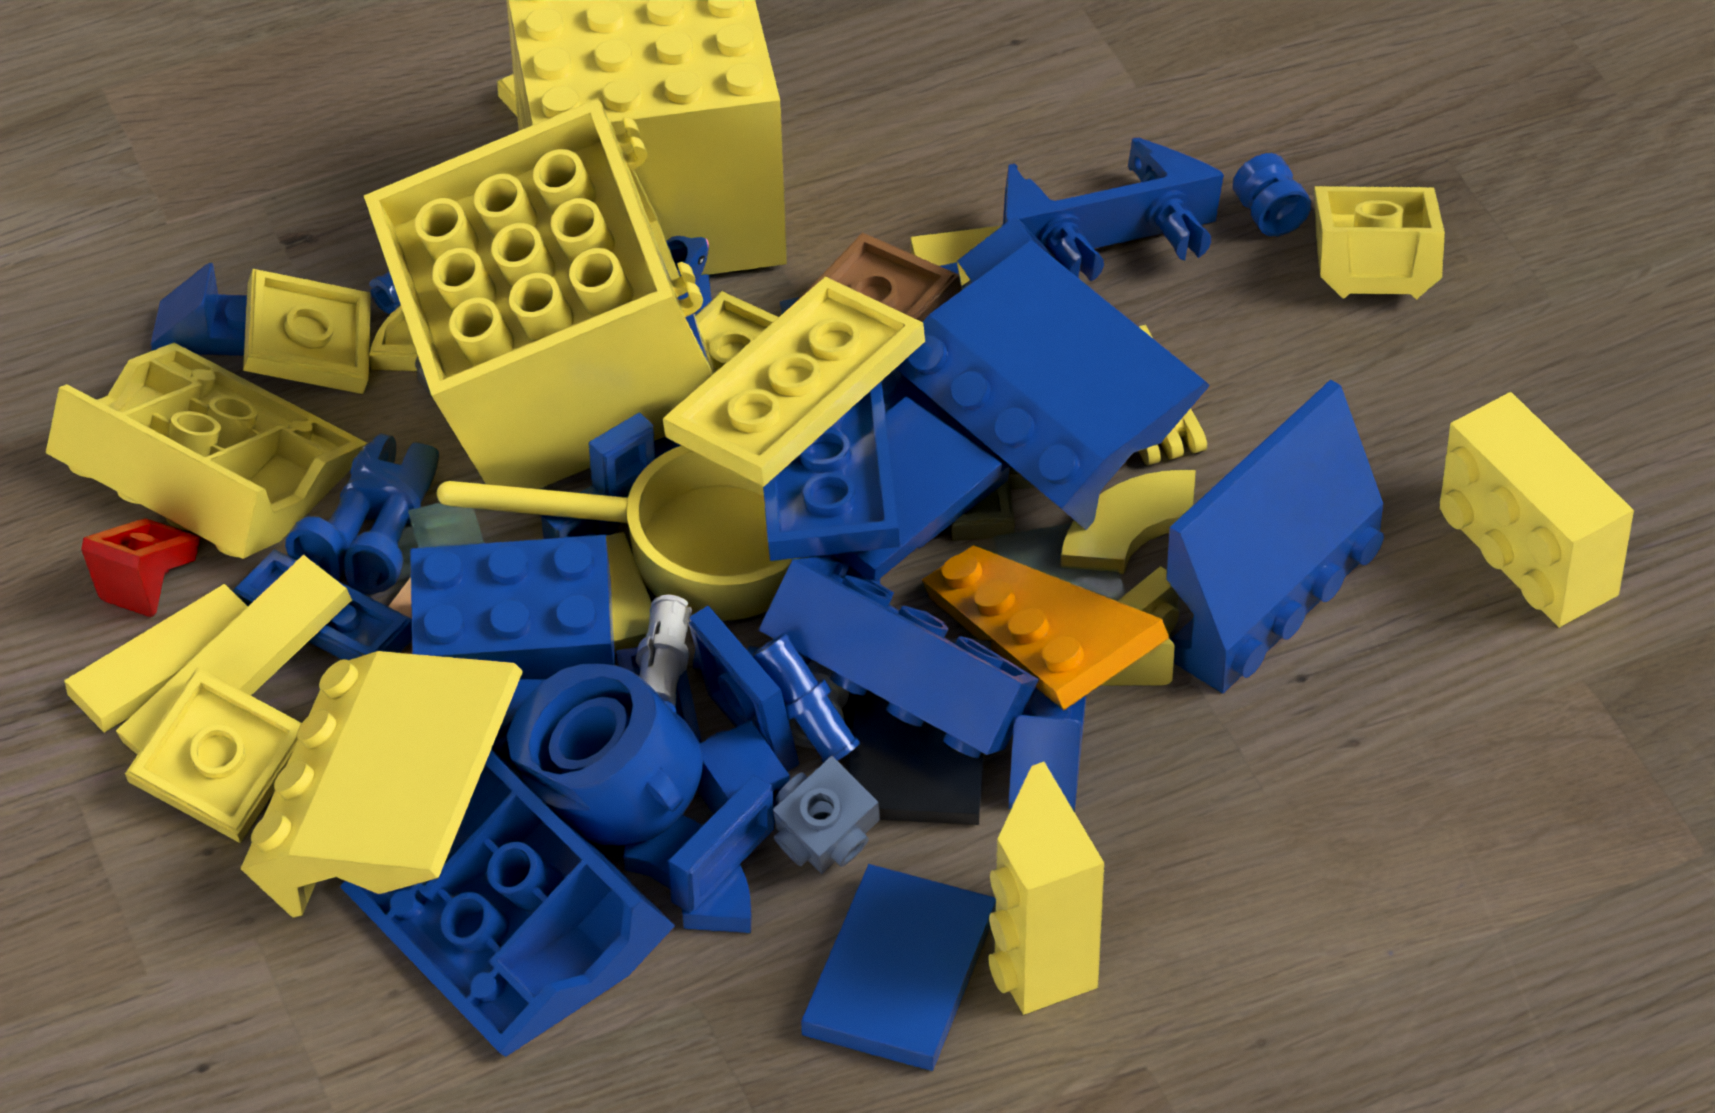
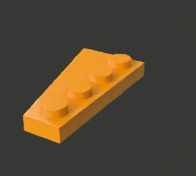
(1043, 623)

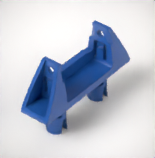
(1171, 199)

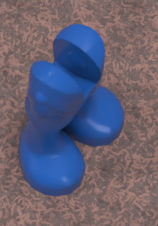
(374, 491)

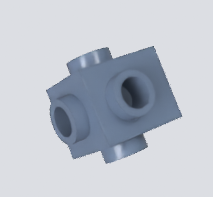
(827, 795)

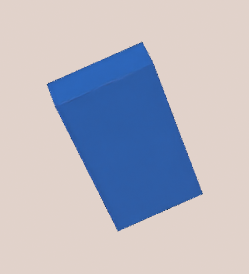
(721, 844)

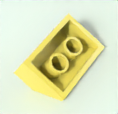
(1045, 899)

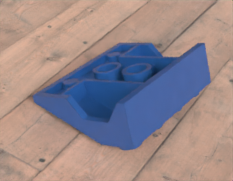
(1051, 377)
(1273, 540)
(520, 915)

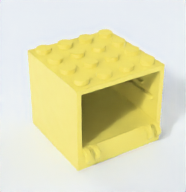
(700, 98)
(541, 294)

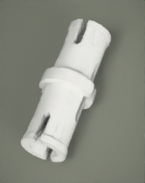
(662, 652)

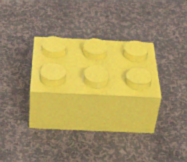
(1535, 509)

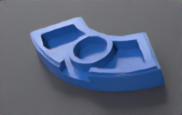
(723, 910)

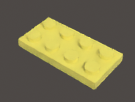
(794, 381)

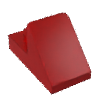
(132, 562)

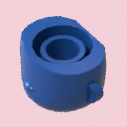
(606, 753)

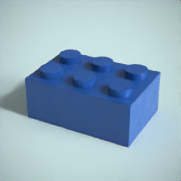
(515, 603)

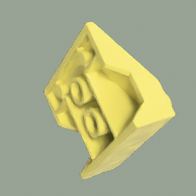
(202, 449)
(379, 774)

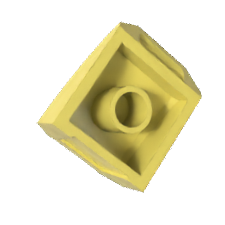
(1379, 239)

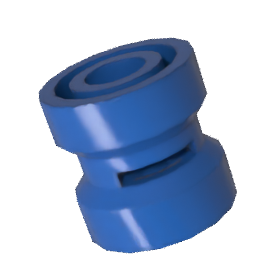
(1271, 194)

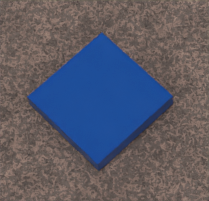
(741, 685)

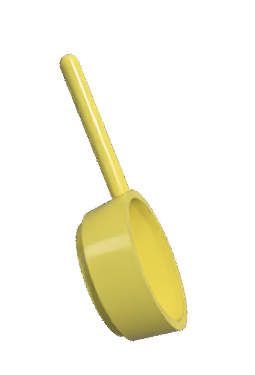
(689, 525)

